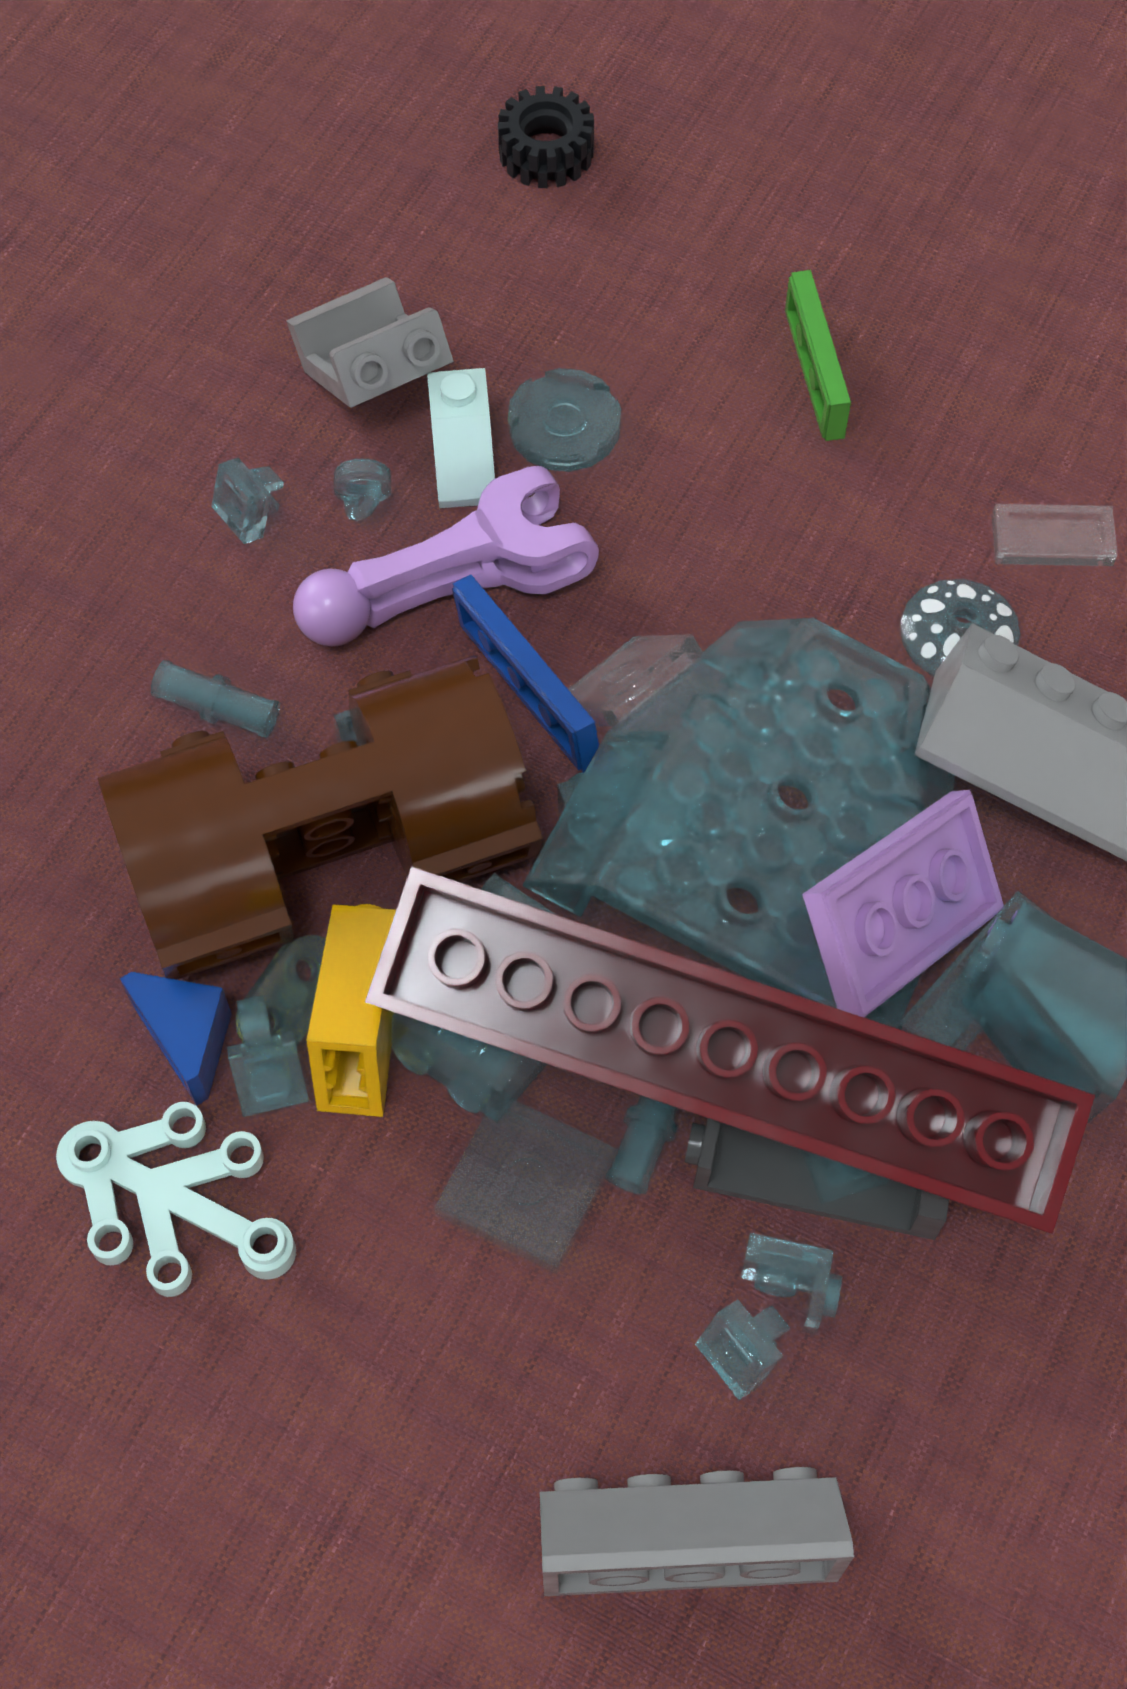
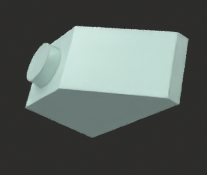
(461, 435)

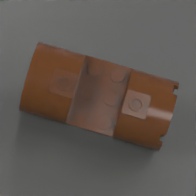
(427, 773)

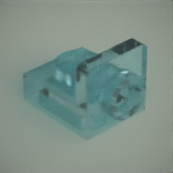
(788, 1266)

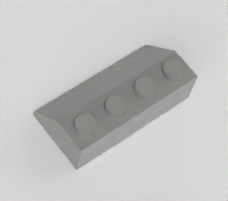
(1031, 736)
(693, 1533)

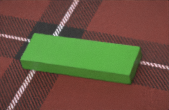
(817, 356)

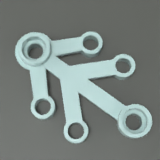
(166, 1192)

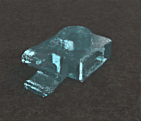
(265, 1065)

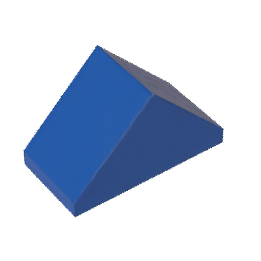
(185, 1023)

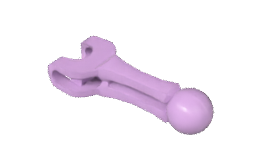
(493, 544)

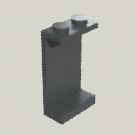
(777, 1175)

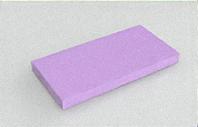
(904, 903)

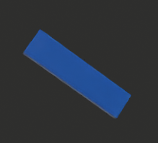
(526, 673)

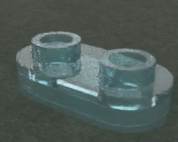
(284, 993)

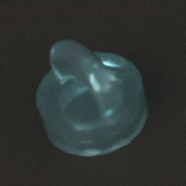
(364, 483)

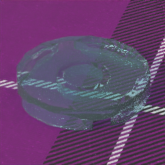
(564, 420)

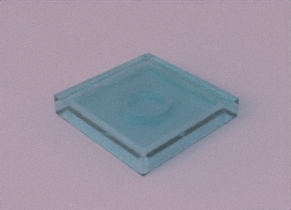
(527, 1184)

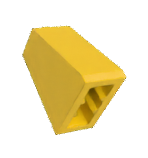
(345, 1035)

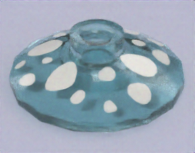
(930, 622)

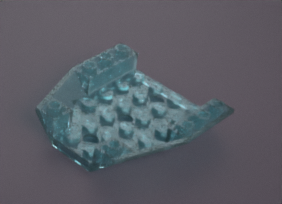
(692, 803)

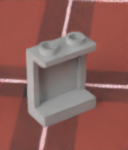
(368, 343)

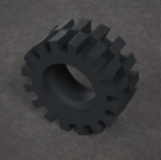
(546, 115)

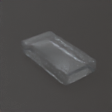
(1054, 535)

